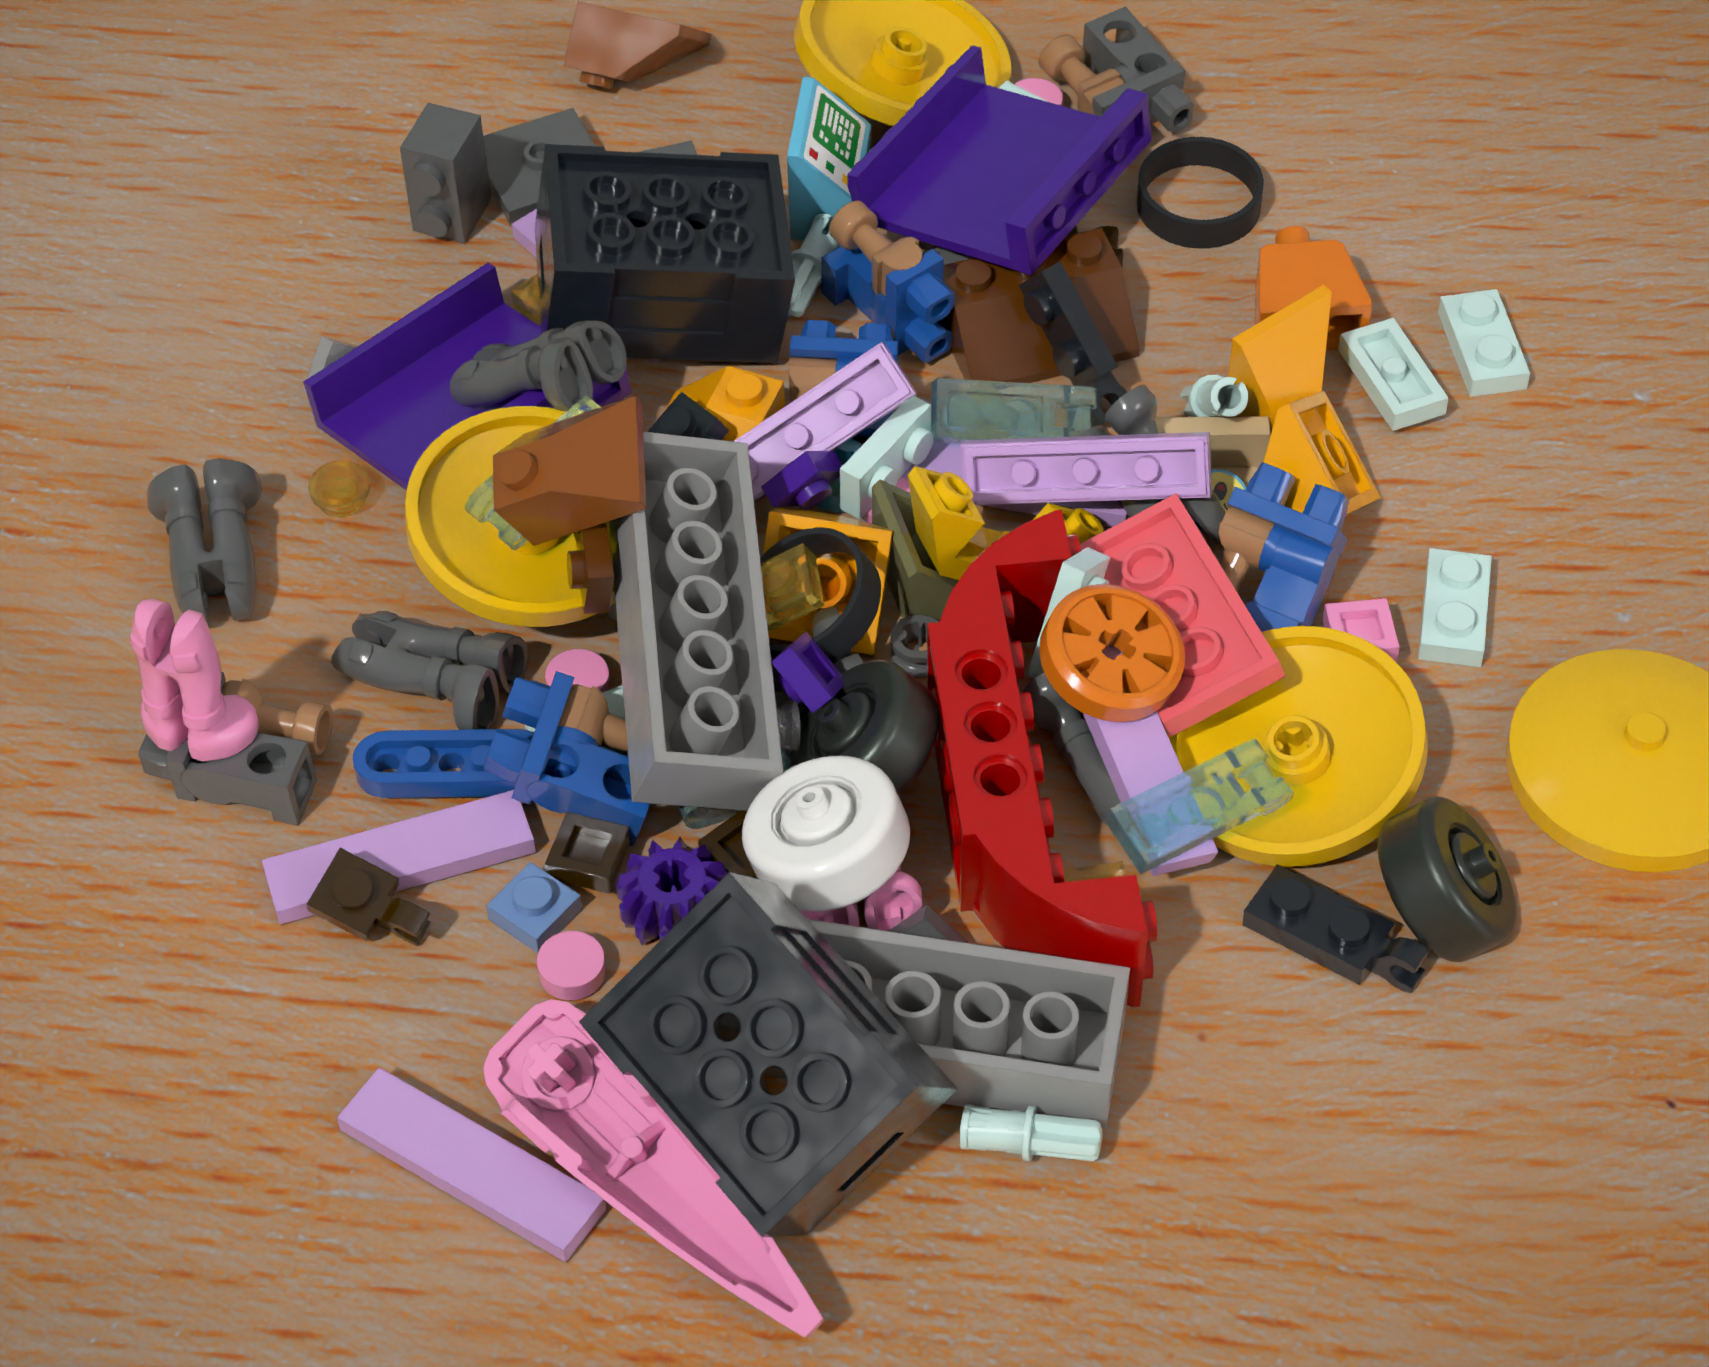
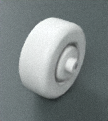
(827, 832)

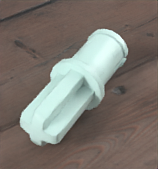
(808, 264)
(1215, 397)
(1030, 1133)

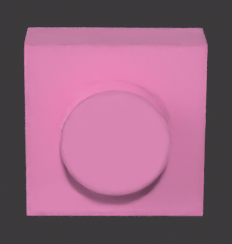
(1366, 620)

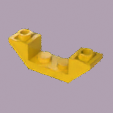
(953, 526)

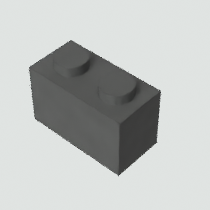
(446, 172)

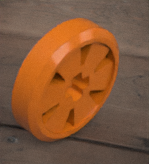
(1090, 681)

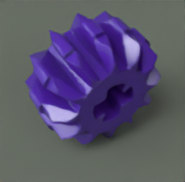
(665, 887)

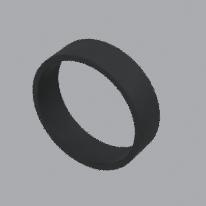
(1200, 152)
(864, 602)

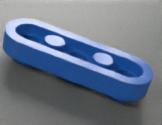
(423, 762)

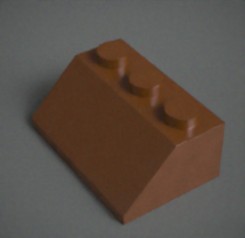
(994, 332)

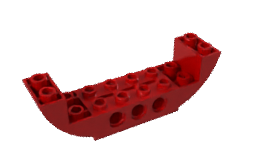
(993, 771)

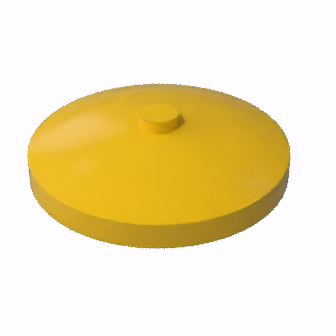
(892, 51)
(467, 556)
(1340, 735)
(1617, 758)

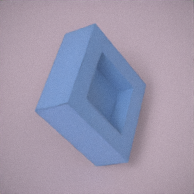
(534, 907)

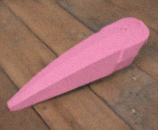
(633, 1156)

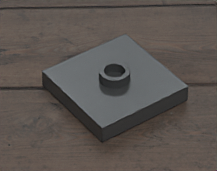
(517, 158)

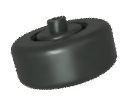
(875, 717)
(1447, 879)

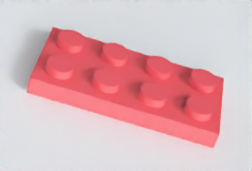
(1174, 567)

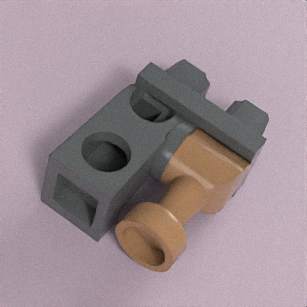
(1108, 68)
(267, 774)

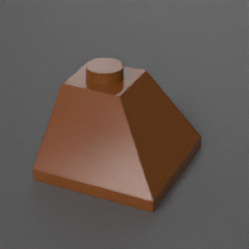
(625, 44)
(573, 473)

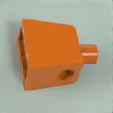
(1300, 266)

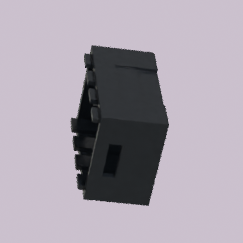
(666, 251)
(848, 1062)

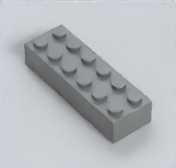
(695, 630)
(994, 1019)

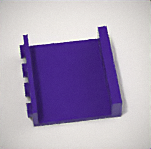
(996, 167)
(394, 389)

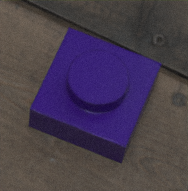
(804, 480)
(807, 673)

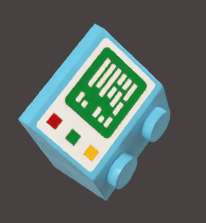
(821, 152)

